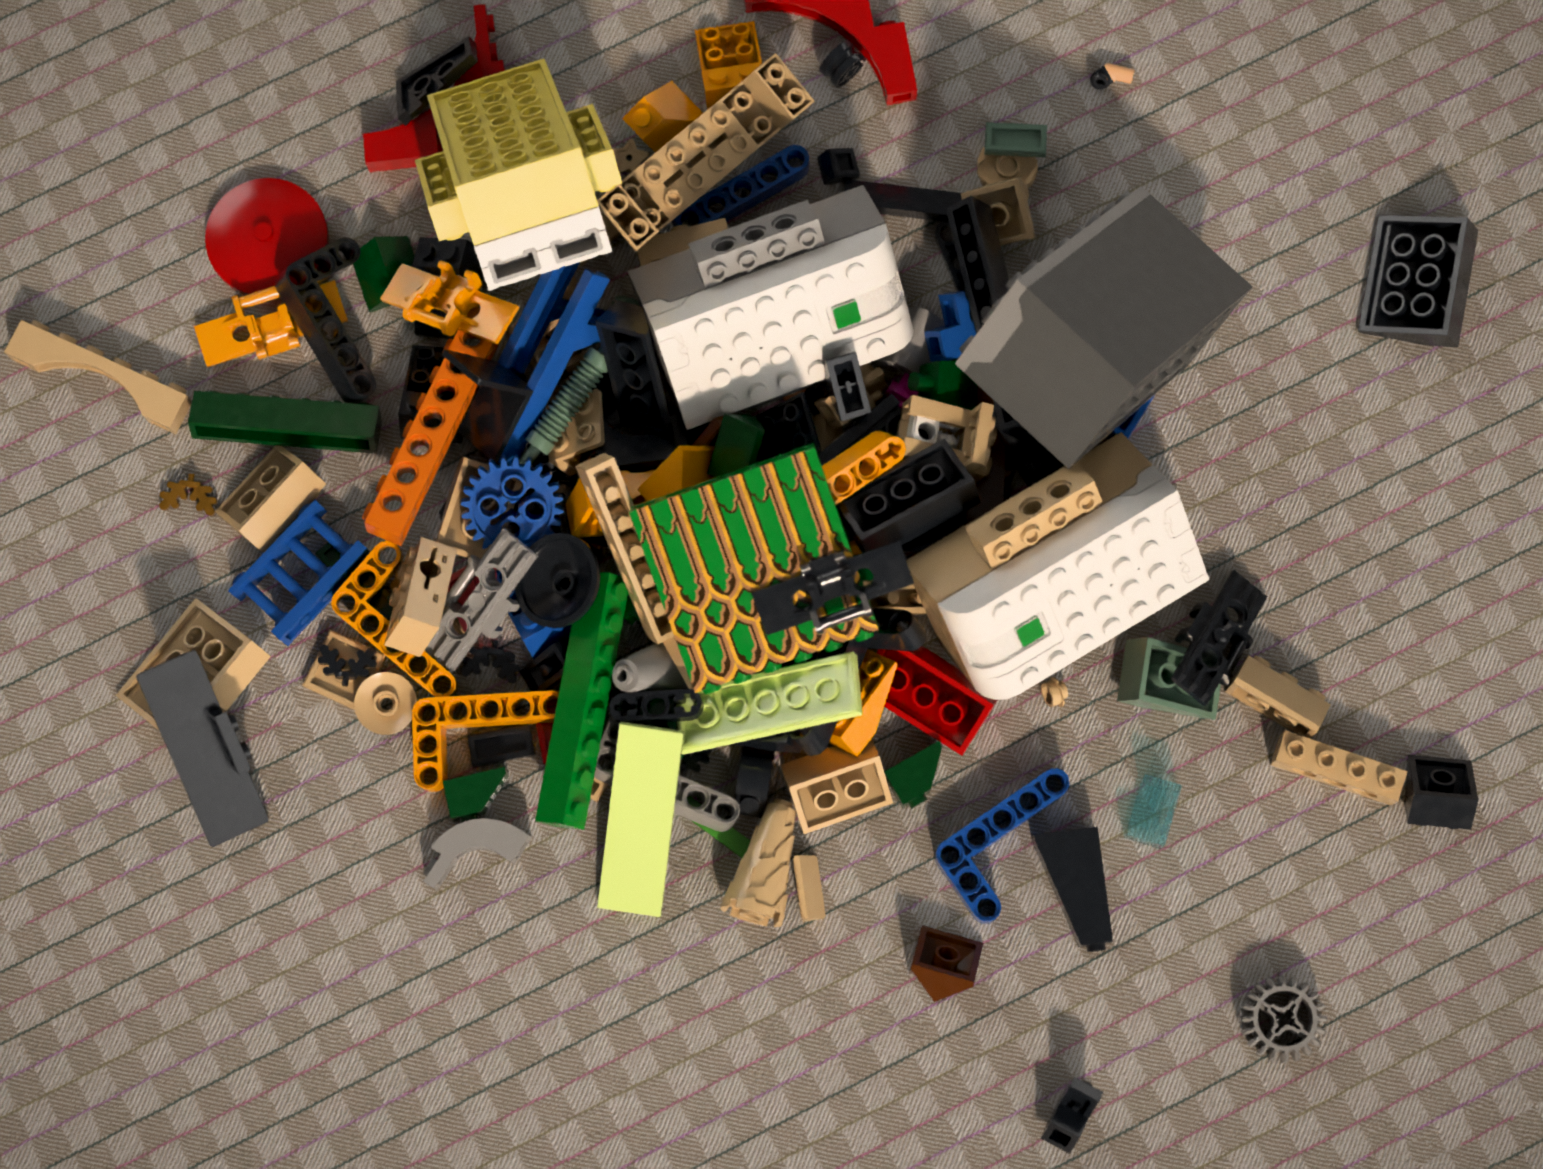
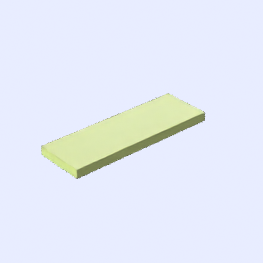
(775, 703)
(640, 819)

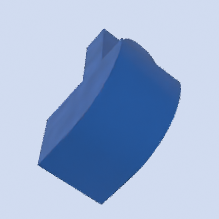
(945, 341)

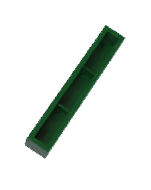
(285, 421)

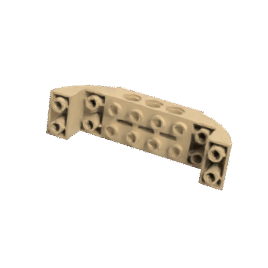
(705, 152)

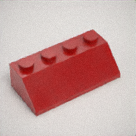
(936, 698)

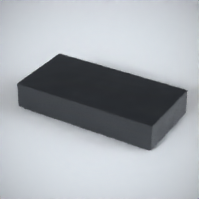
(501, 745)

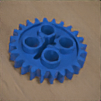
(492, 485)

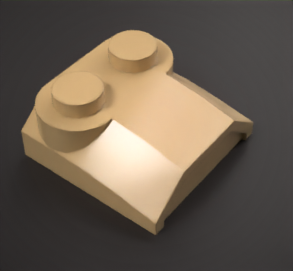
(1009, 209)

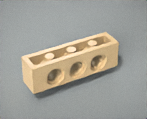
(1338, 768)

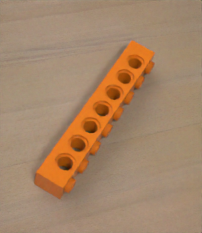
(396, 524)

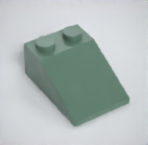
(1147, 680)

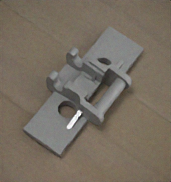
(487, 602)

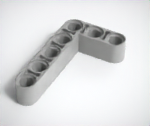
(710, 798)

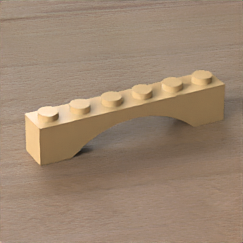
(44, 351)

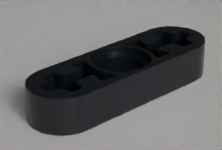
(679, 698)

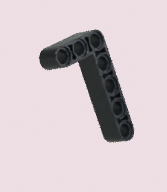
(325, 317)
(897, 632)

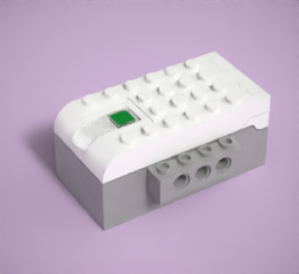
(772, 301)

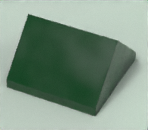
(378, 265)
(736, 444)

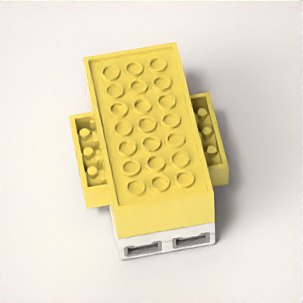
(518, 174)

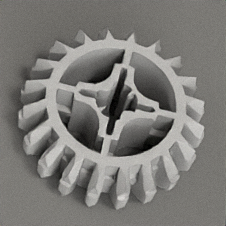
(1298, 995)

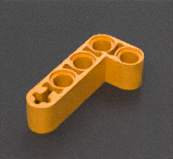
(878, 454)

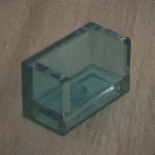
(1153, 811)

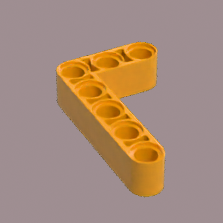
(363, 609)
(474, 718)

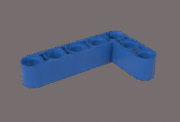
(751, 180)
(992, 834)

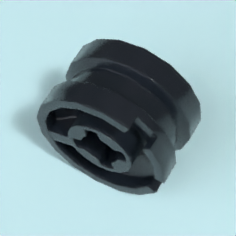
(842, 64)

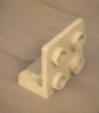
(581, 435)

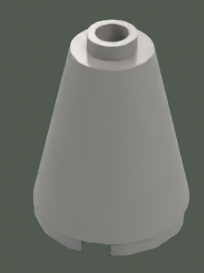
(648, 671)

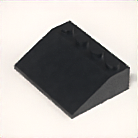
(1419, 279)

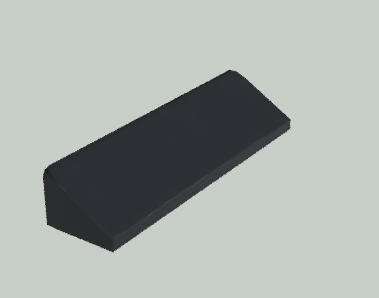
(908, 201)

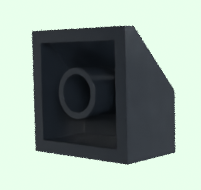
(1440, 792)

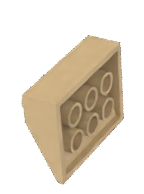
(224, 651)

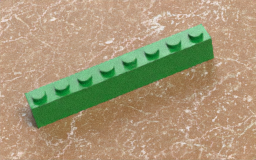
(582, 708)

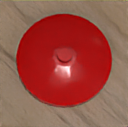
(262, 231)

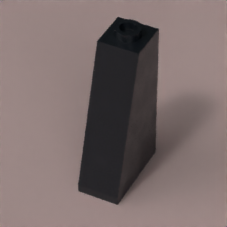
(1077, 878)

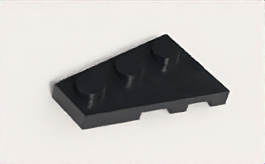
(433, 77)

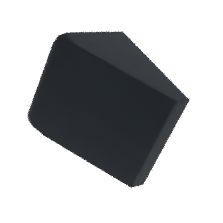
(838, 165)

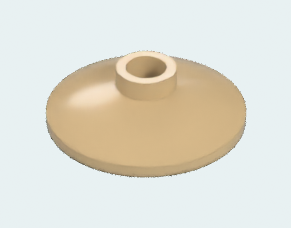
(369, 703)

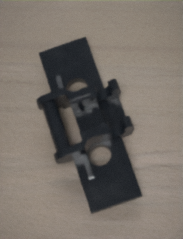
(829, 579)
(1212, 629)

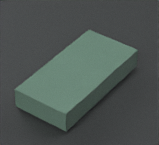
(1015, 139)

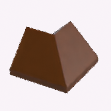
(945, 962)

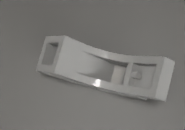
(472, 836)

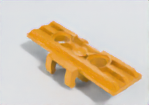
(421, 292)
(268, 333)

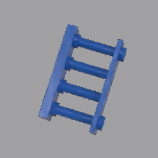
(309, 601)

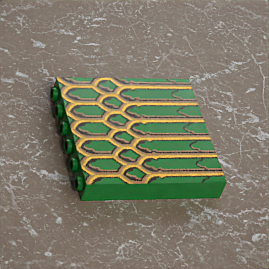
(734, 538)

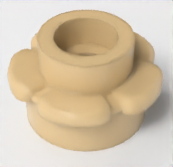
(1054, 692)

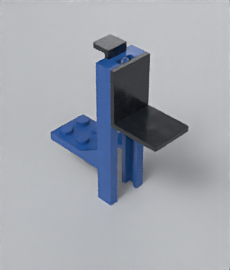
(505, 402)

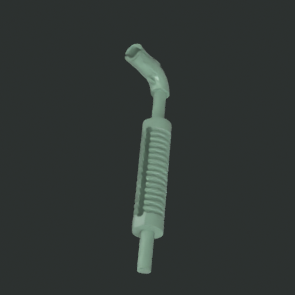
(568, 401)

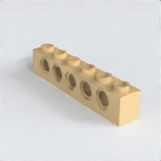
(612, 506)

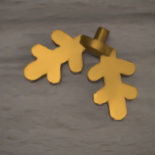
(178, 489)

